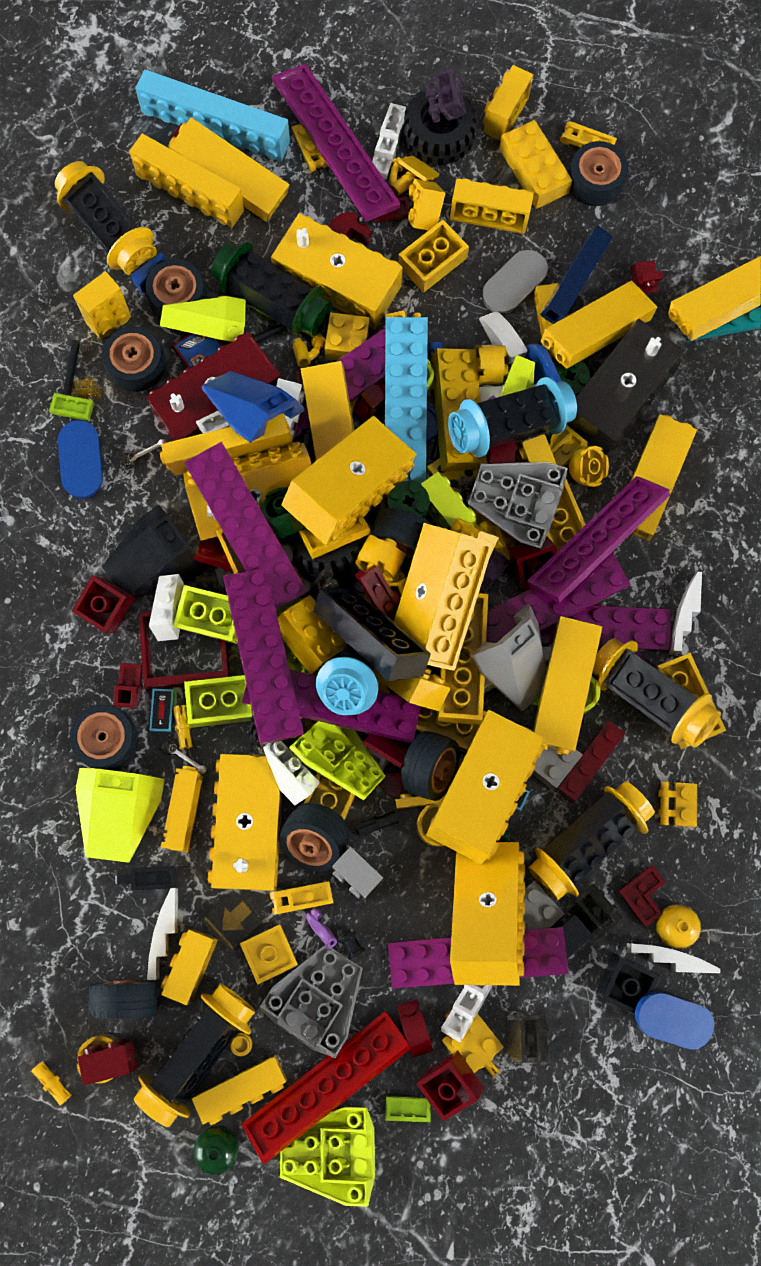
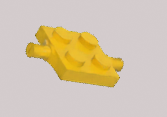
(477, 1046)

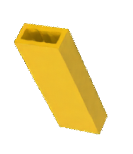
(260, 187)
(718, 301)
(597, 324)
(327, 405)
(177, 452)
(662, 463)
(566, 684)

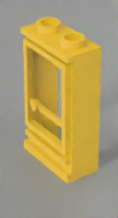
(182, 809)

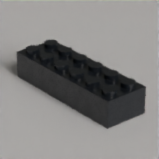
(371, 633)

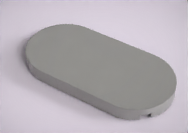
(515, 281)

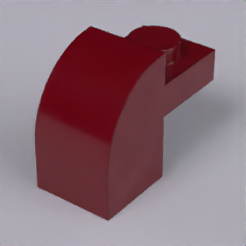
(349, 225)
(646, 276)
(372, 401)
(129, 689)
(414, 1028)

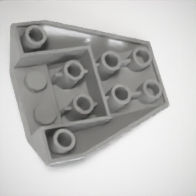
(520, 498)
(516, 661)
(316, 1000)

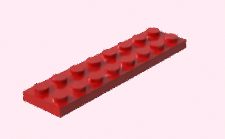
(325, 1087)

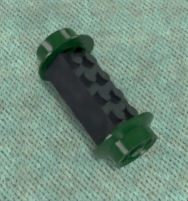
(271, 289)

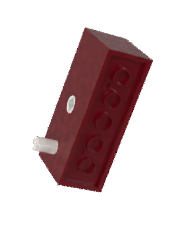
(184, 402)

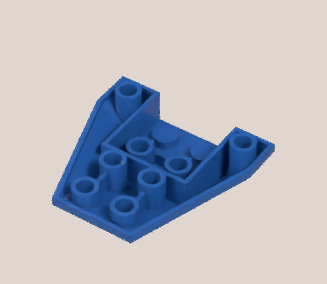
(249, 403)

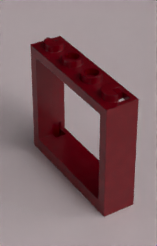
(178, 680)

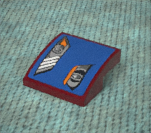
(194, 348)

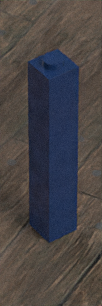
(576, 275)

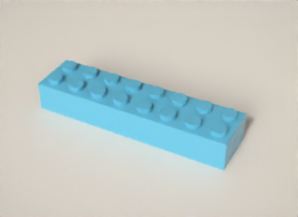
(227, 118)
(407, 386)

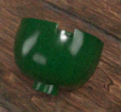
(216, 1150)

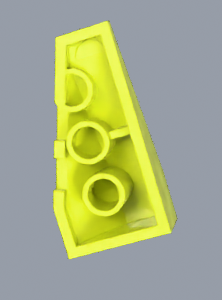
(214, 317)
(519, 378)

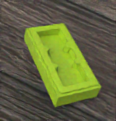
(71, 407)
(407, 1109)

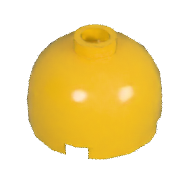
(588, 466)
(678, 926)

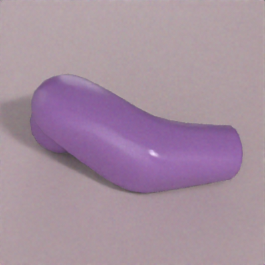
(320, 929)

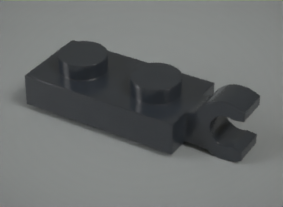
(149, 878)

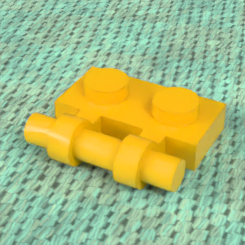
(684, 804)

